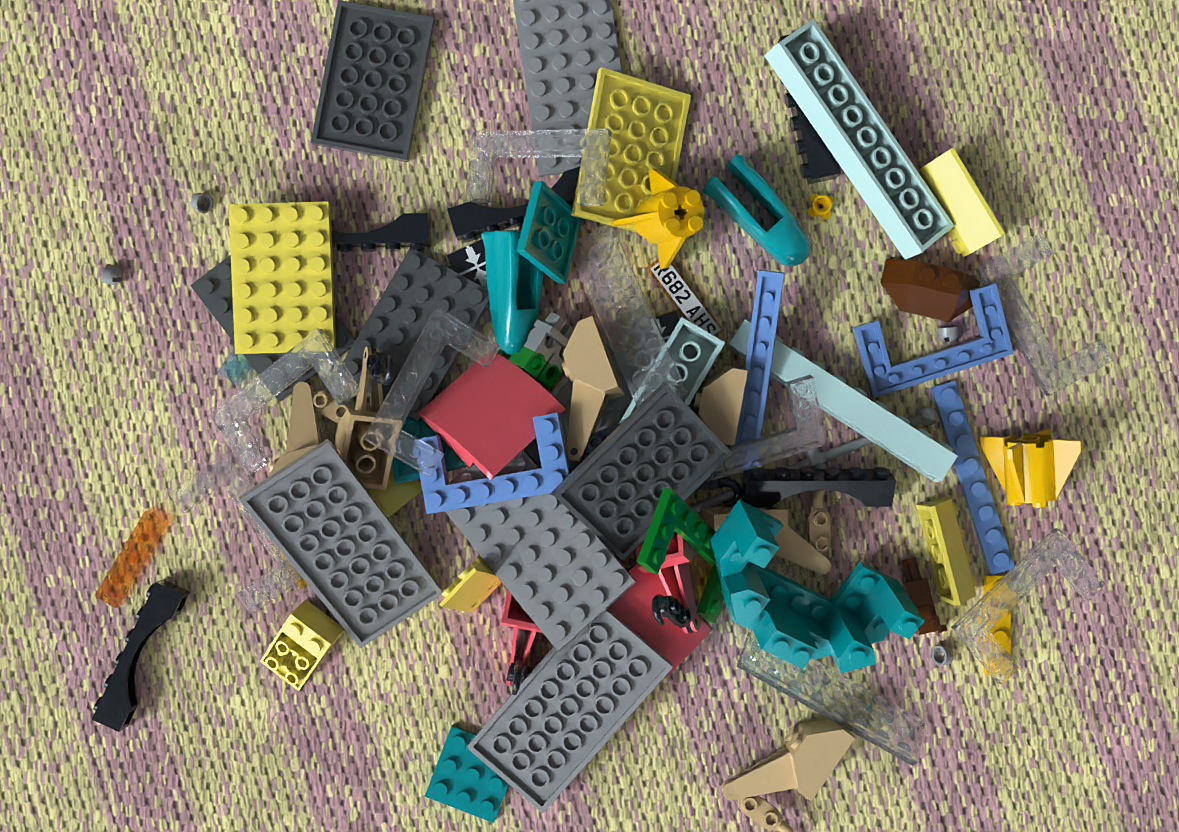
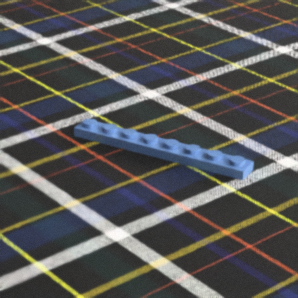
(760, 354)
(972, 478)

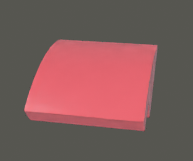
(489, 414)
(636, 611)

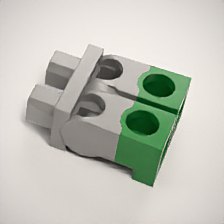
(544, 349)

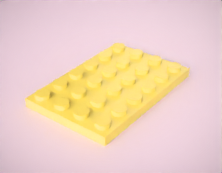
(645, 136)
(281, 274)

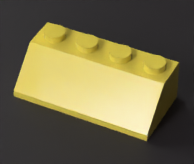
(962, 203)
(947, 551)

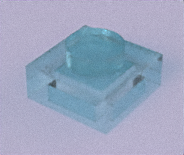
(235, 369)

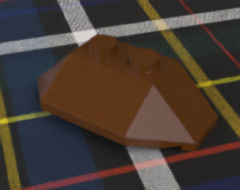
(928, 288)

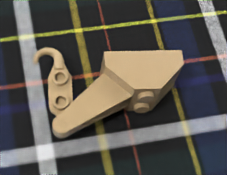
(304, 422)
(792, 546)
(804, 764)

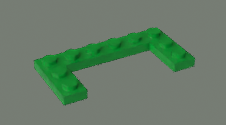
(676, 515)

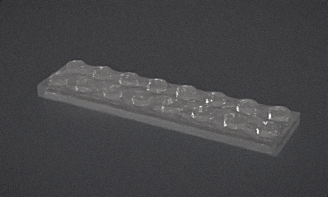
(625, 315)
(838, 700)

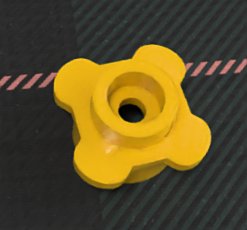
(825, 201)

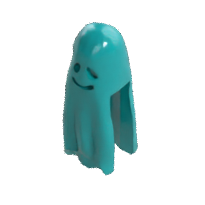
(786, 239)
(512, 289)

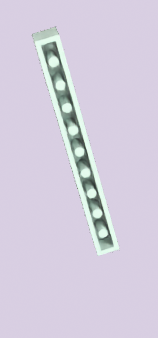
(856, 410)

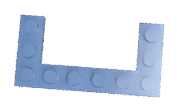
(888, 378)
(442, 496)

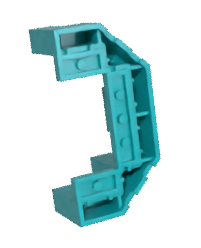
(794, 619)

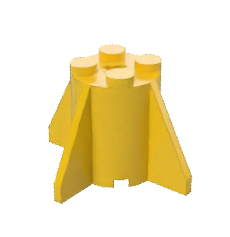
(666, 216)
(1031, 466)

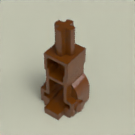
(920, 594)

